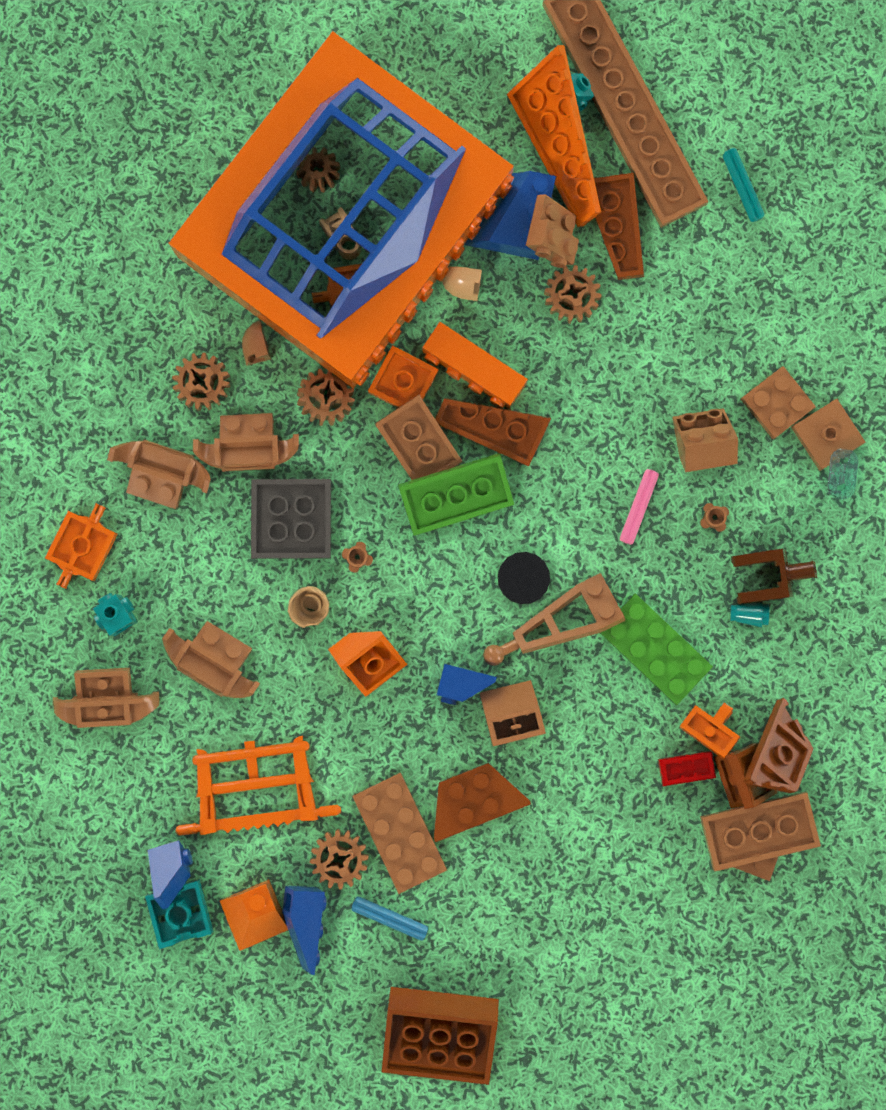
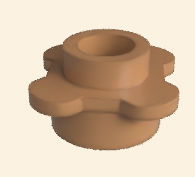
(720, 512)
(358, 549)

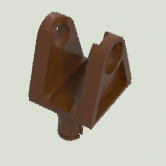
(788, 571)

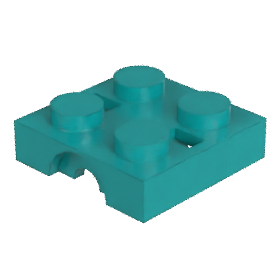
(180, 921)

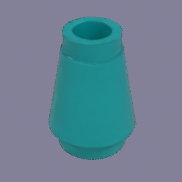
(751, 613)

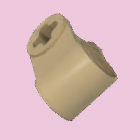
(329, 227)

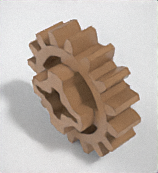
(562, 297)
(193, 387)
(337, 397)
(344, 870)

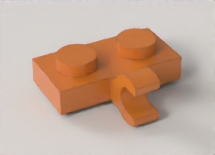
(710, 729)

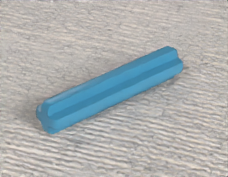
(389, 918)

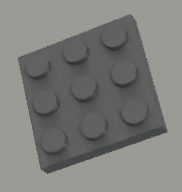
(290, 518)

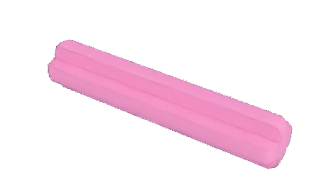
(639, 506)

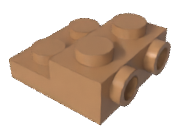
(552, 232)

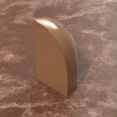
(255, 344)

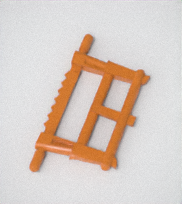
(206, 789)

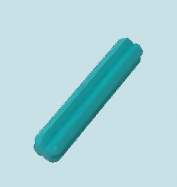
(743, 185)

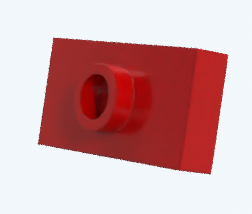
(686, 768)

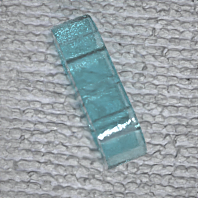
(842, 473)

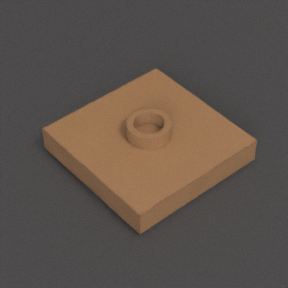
(826, 432)

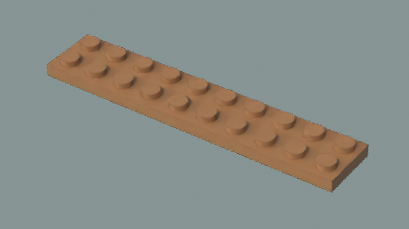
(627, 108)

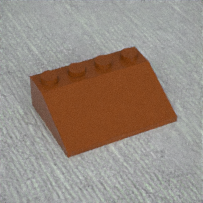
(440, 1035)

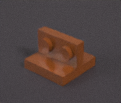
(732, 774)

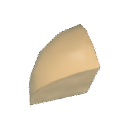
(463, 282)

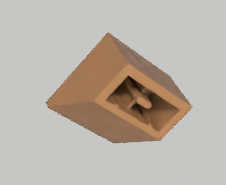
(705, 440)
(512, 713)

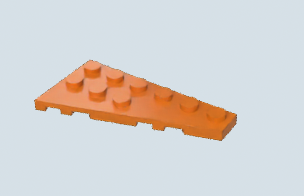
(552, 119)

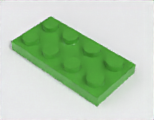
(456, 494)
(657, 650)

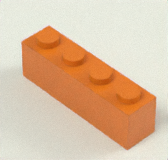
(474, 366)

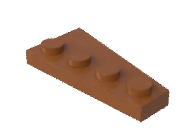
(620, 224)
(499, 429)

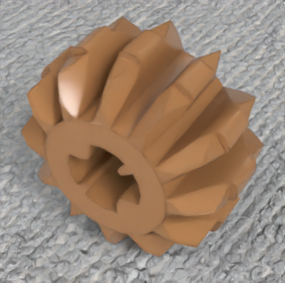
(317, 178)

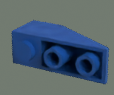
(303, 918)

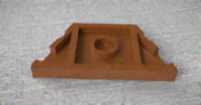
(780, 753)
(473, 800)

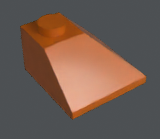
(367, 659)
(254, 915)

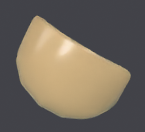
(311, 598)

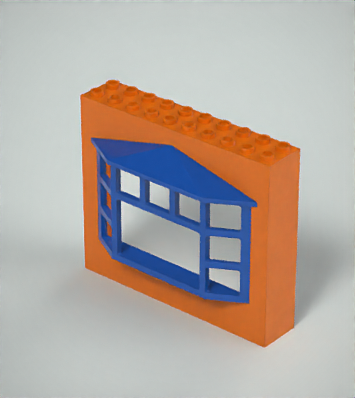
(404, 260)

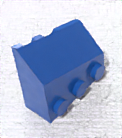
(510, 223)

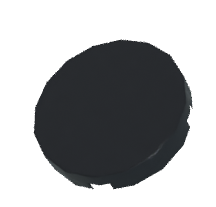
(523, 578)

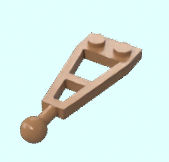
(600, 603)

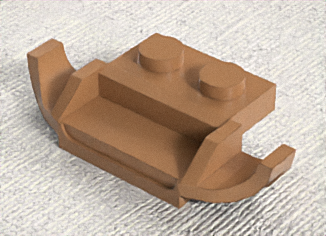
(246, 444)
(159, 471)
(212, 660)
(104, 700)

